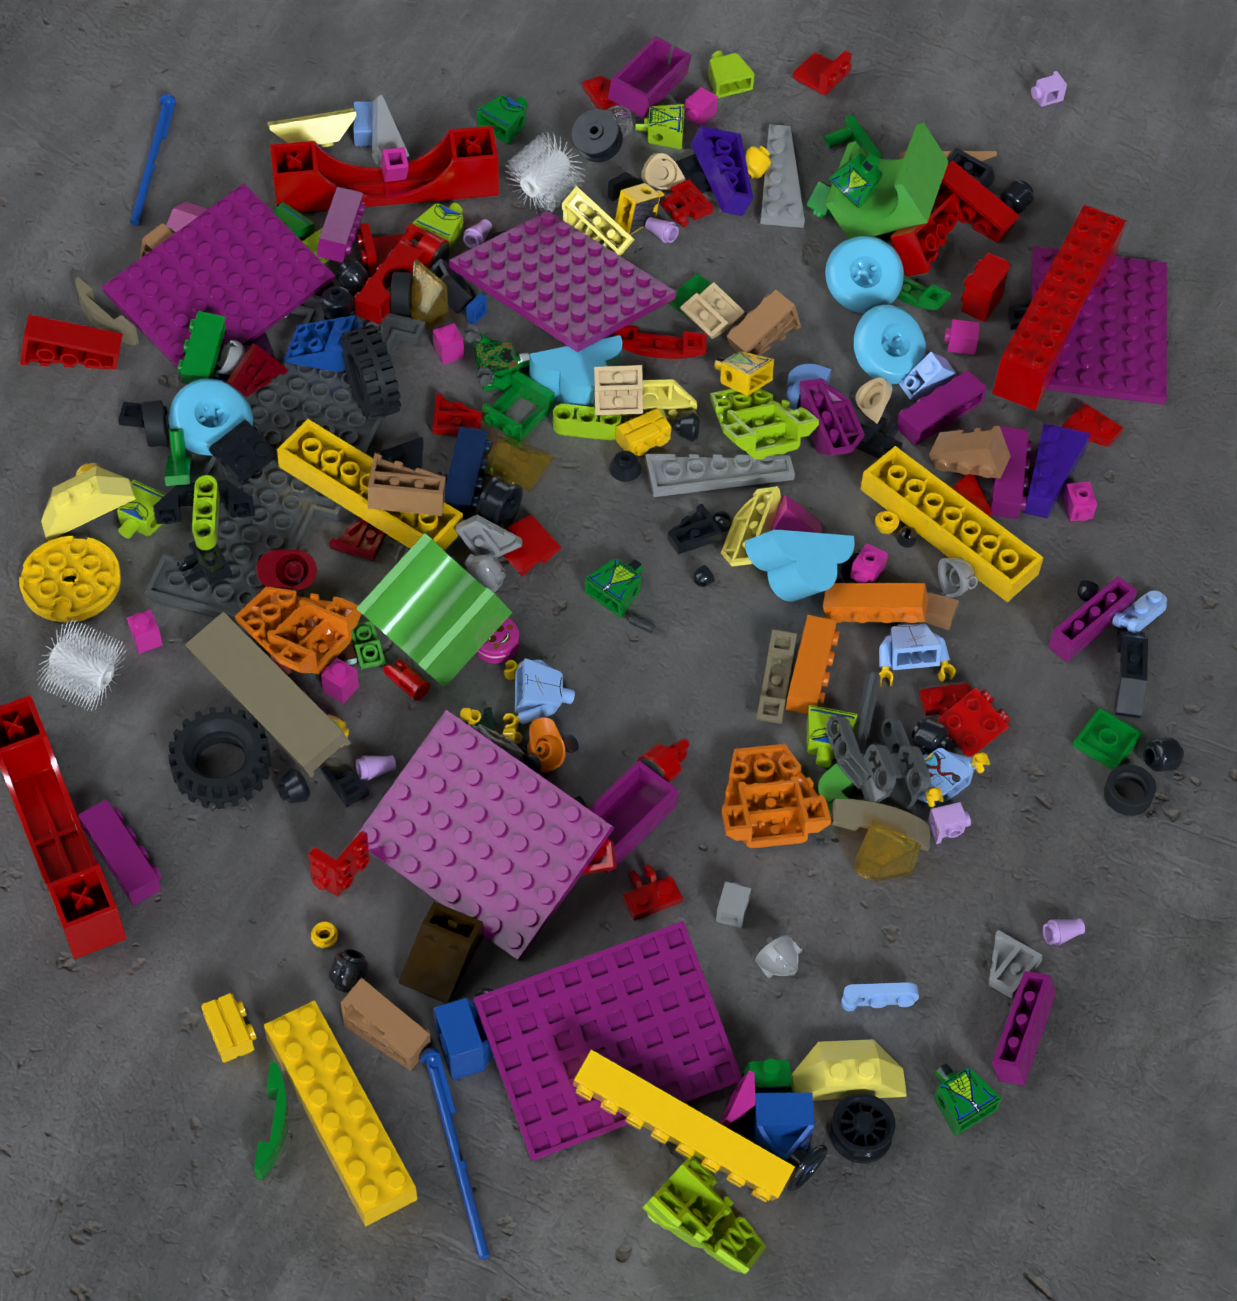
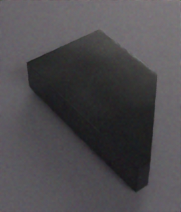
(622, 182)
(132, 414)
(346, 785)

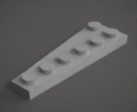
(781, 187)
(694, 474)

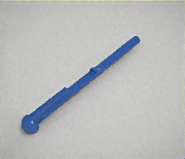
(168, 103)
(446, 1108)

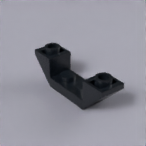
(168, 508)
(1132, 673)

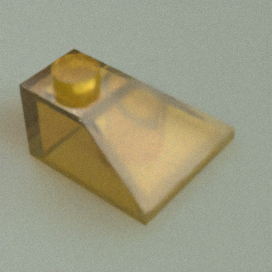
(428, 296)
(517, 462)
(886, 854)

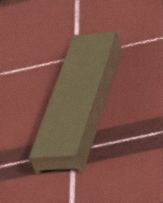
(267, 693)

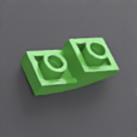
(367, 646)

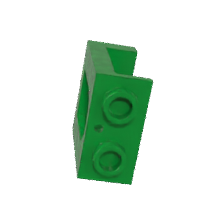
(529, 390)

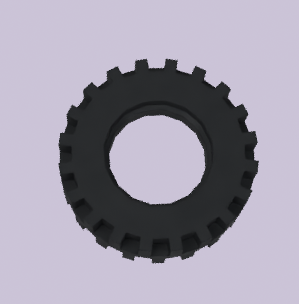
(370, 372)
(212, 730)

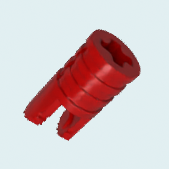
(407, 679)

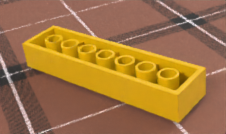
(344, 476)
(951, 523)
(340, 1113)
(683, 1126)

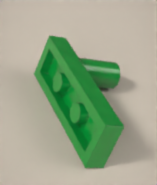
(854, 132)
(180, 463)

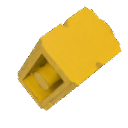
(643, 432)
(228, 1027)

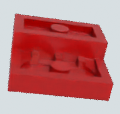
(536, 545)

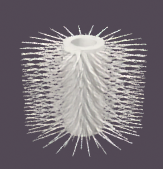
(545, 173)
(81, 665)

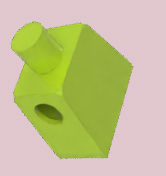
(729, 74)

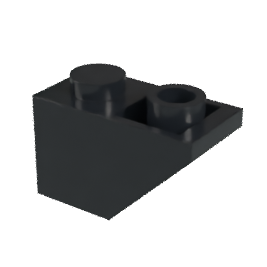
(457, 290)

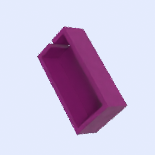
(649, 76)
(635, 807)

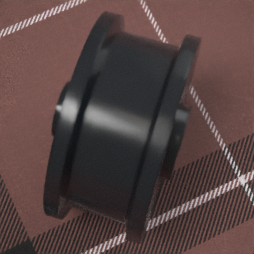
(597, 135)
(499, 502)
(862, 1128)

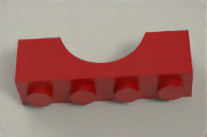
(374, 299)

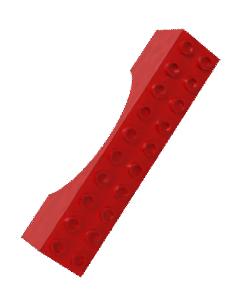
(456, 168)
(1046, 326)
(55, 833)

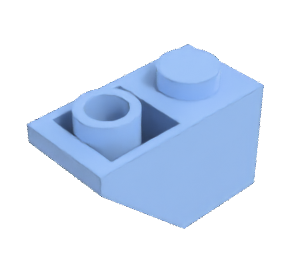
(927, 376)

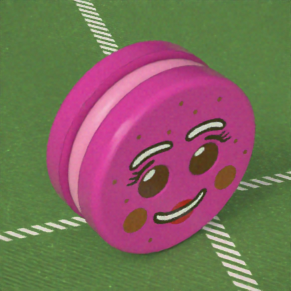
(501, 645)

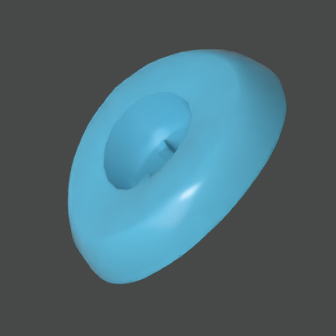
(864, 273)
(889, 343)
(208, 412)

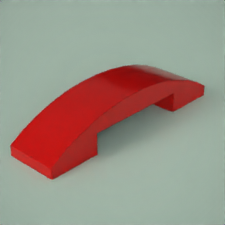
(662, 346)

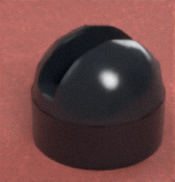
(723, 520)
(907, 542)
(703, 576)
(1087, 590)

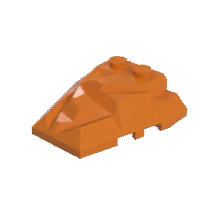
(299, 629)
(771, 799)

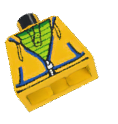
(745, 371)

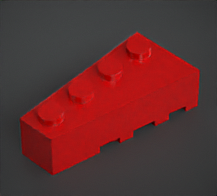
(978, 204)
(920, 243)
(69, 343)

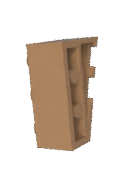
(764, 325)
(971, 453)
(404, 489)
(384, 1025)

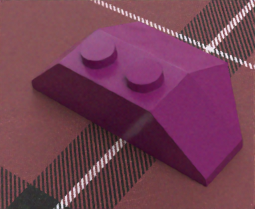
(838, 425)

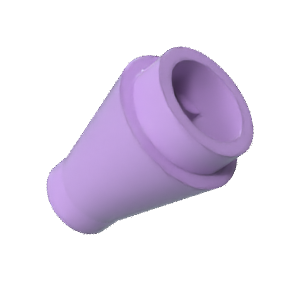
(664, 230)
(477, 234)
(374, 766)
(1062, 930)

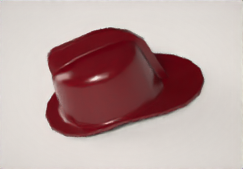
(286, 569)

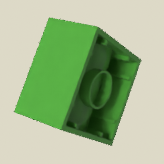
(903, 193)
(434, 610)

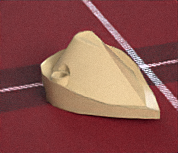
(661, 173)
(873, 398)

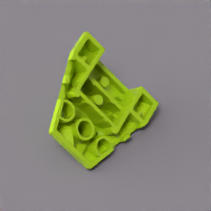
(760, 423)
(703, 1219)

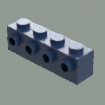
(466, 470)

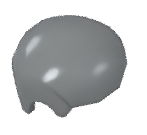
(230, 357)

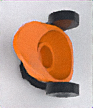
(546, 746)

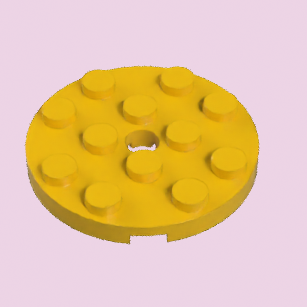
(61, 601)

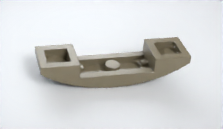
(100, 318)
(776, 677)
(859, 813)

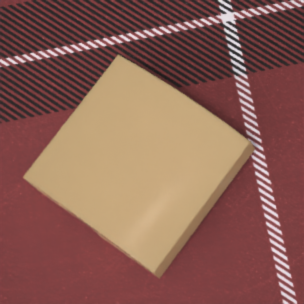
(713, 311)
(618, 390)

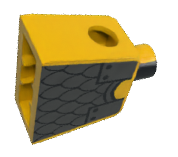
(636, 206)

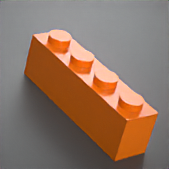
(876, 602)
(812, 663)

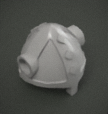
(486, 570)
(960, 578)
(779, 956)

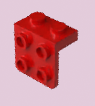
(822, 73)
(375, 249)
(975, 721)
(339, 874)

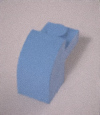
(801, 373)

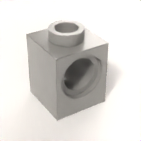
(733, 904)

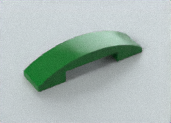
(922, 297)
(268, 1152)

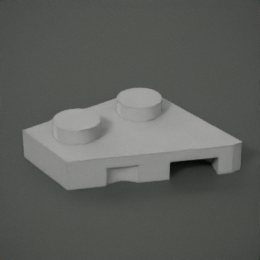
(487, 537)
(1009, 963)

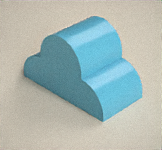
(572, 373)
(799, 561)

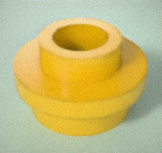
(886, 522)
(324, 928)

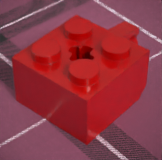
(984, 287)

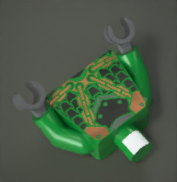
(495, 360)

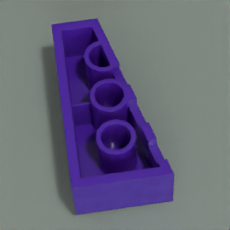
(725, 168)
(1054, 463)

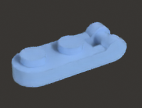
(1141, 612)
(879, 995)

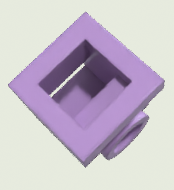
(1049, 90)
(948, 821)

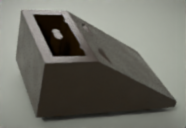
(442, 952)

